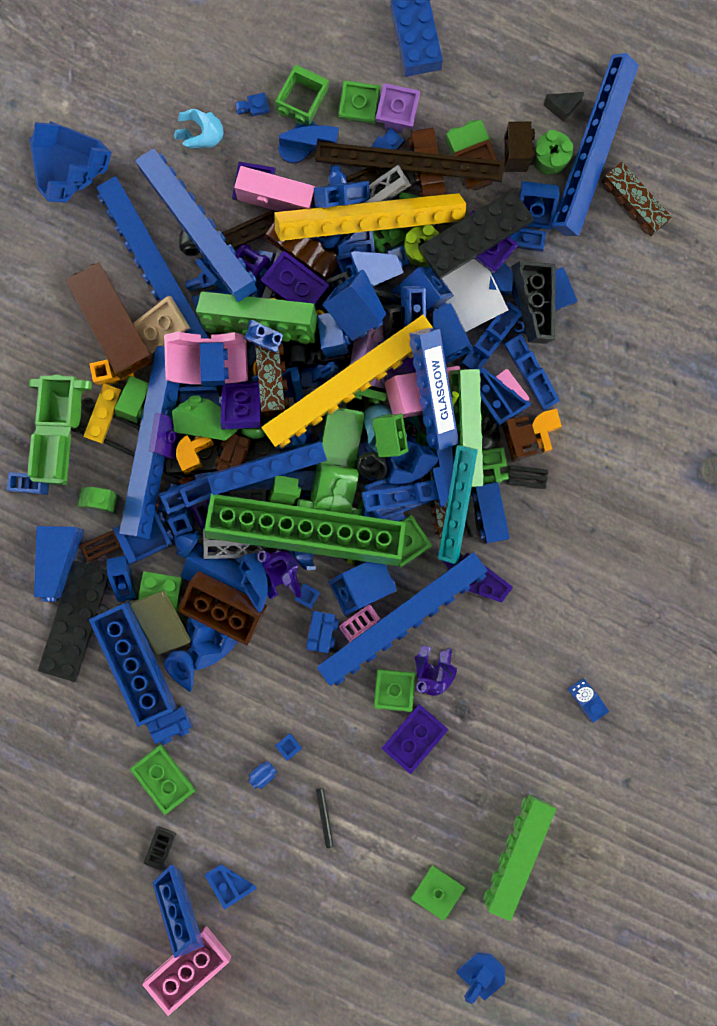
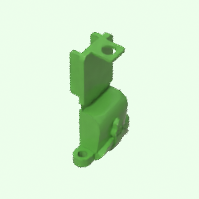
(55, 415)
(337, 478)

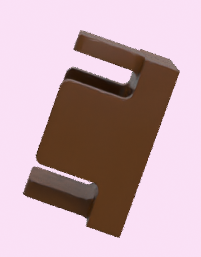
(482, 151)
(519, 438)

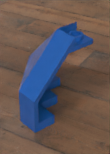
(65, 160)

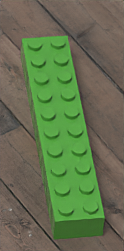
(305, 530)

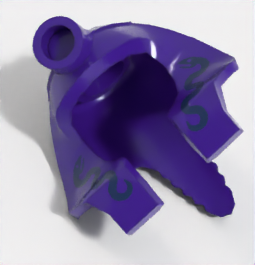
(280, 569)
(434, 679)

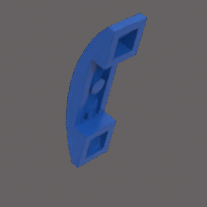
(399, 497)

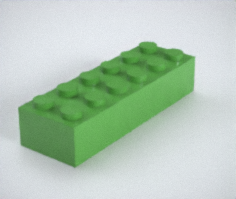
(224, 314)
(519, 857)

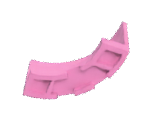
(183, 357)

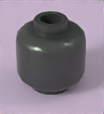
(186, 245)

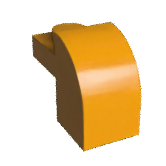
(104, 373)
(544, 423)
(187, 452)

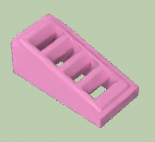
(508, 380)
(371, 611)

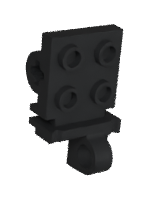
(306, 355)

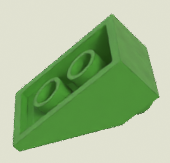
(200, 418)
(153, 583)

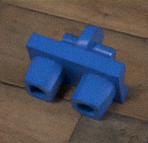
(263, 336)

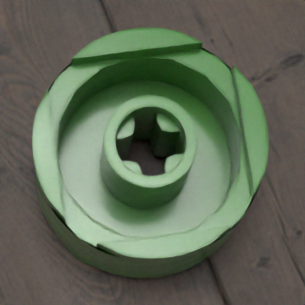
(561, 148)

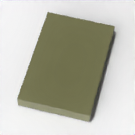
(160, 622)

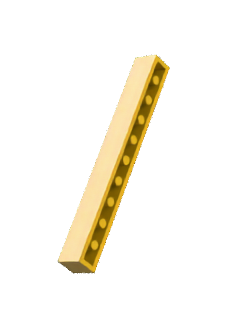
(369, 216)
(343, 386)

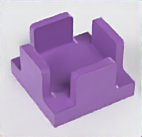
(397, 107)

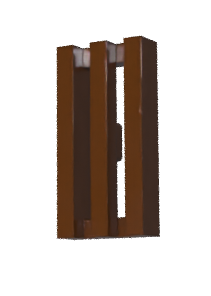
(97, 539)

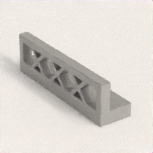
(390, 189)
(222, 552)

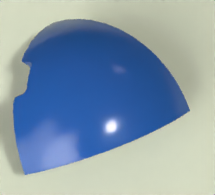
(412, 464)
(207, 644)

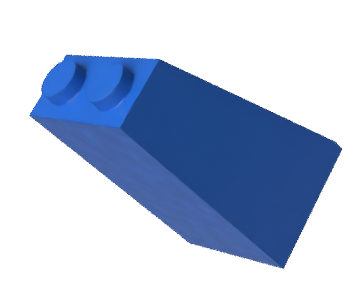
(53, 559)

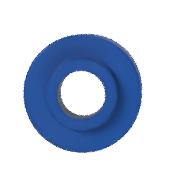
(262, 775)

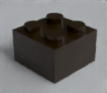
(518, 146)

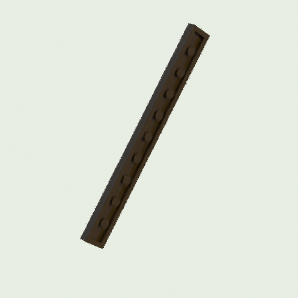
(410, 161)
(258, 226)

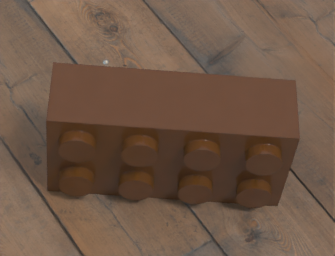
(221, 608)

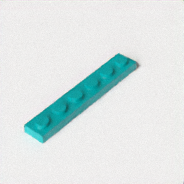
(457, 504)

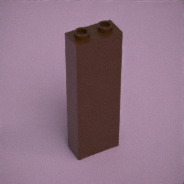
(109, 320)

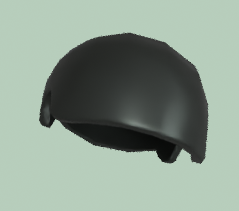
(372, 465)

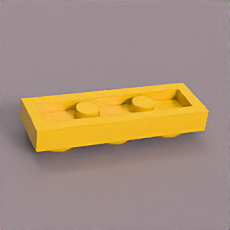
(102, 413)

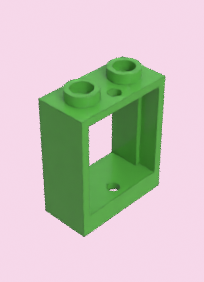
(309, 80)

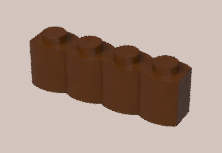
(425, 141)
(307, 253)

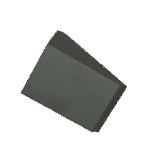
(563, 103)

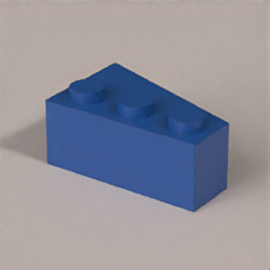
(499, 400)

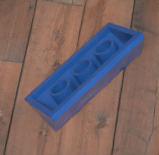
(221, 569)
(177, 912)

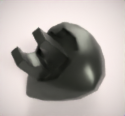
(490, 435)

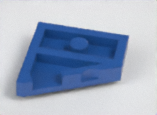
(356, 242)
(228, 885)

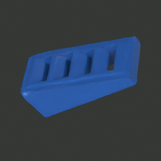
(38, 487)

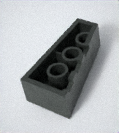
(537, 299)

